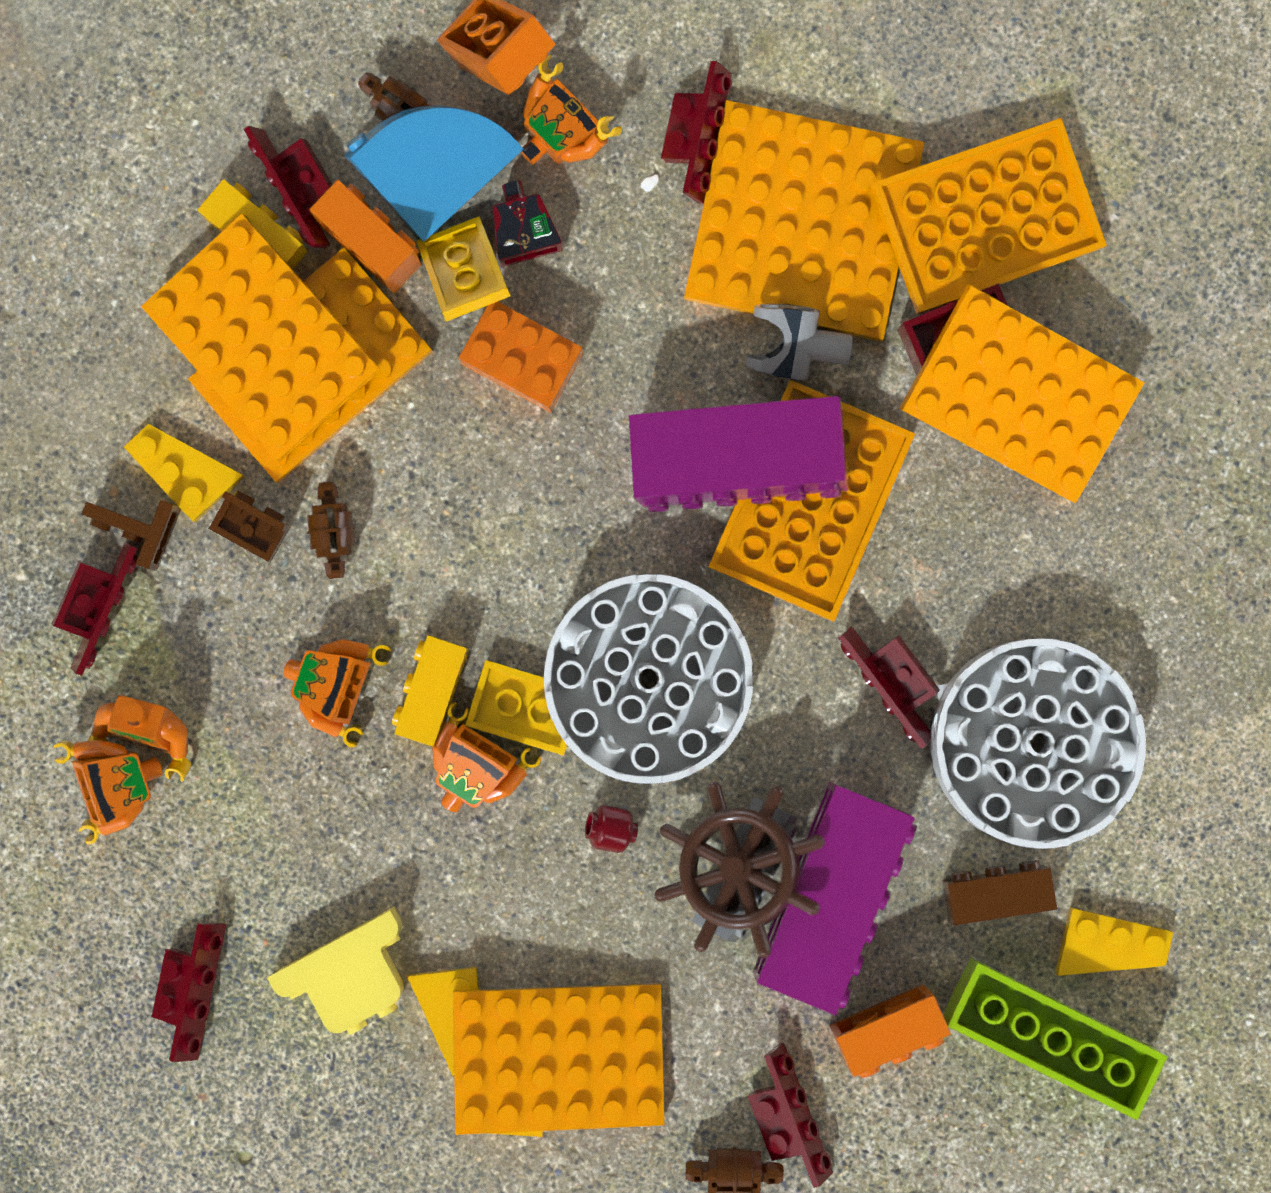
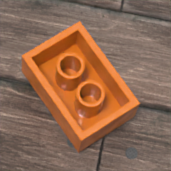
(497, 43)
(367, 235)
(521, 355)
(890, 1031)

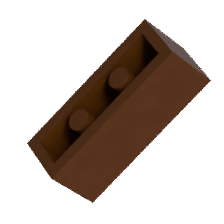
(999, 893)

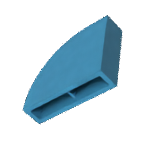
(431, 162)

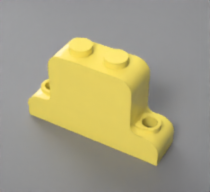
(348, 975)

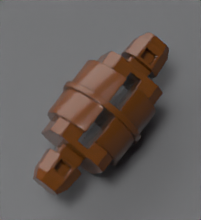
(400, 94)
(342, 529)
(734, 1171)

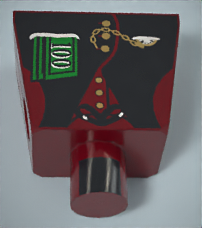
(523, 227)

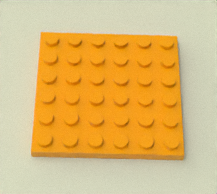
(798, 219)

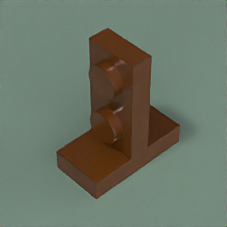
(155, 535)

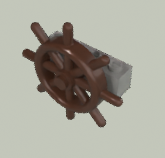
(741, 870)

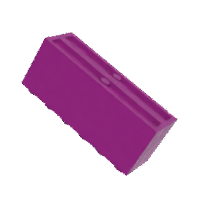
(738, 453)
(849, 880)

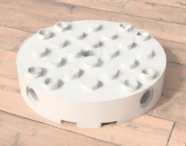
(699, 670)
(1088, 754)

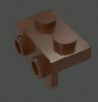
(250, 527)

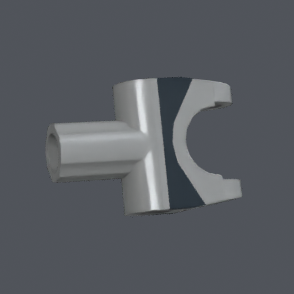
(799, 342)

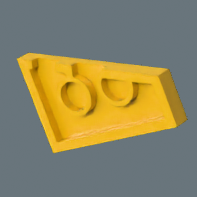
(181, 471)
(1108, 943)
(435, 997)

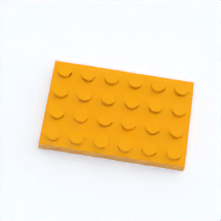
(988, 215)
(376, 328)
(260, 337)
(1021, 394)
(814, 545)
(558, 1058)

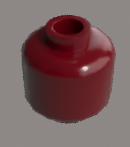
(610, 829)

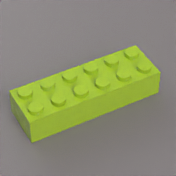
(1054, 1038)

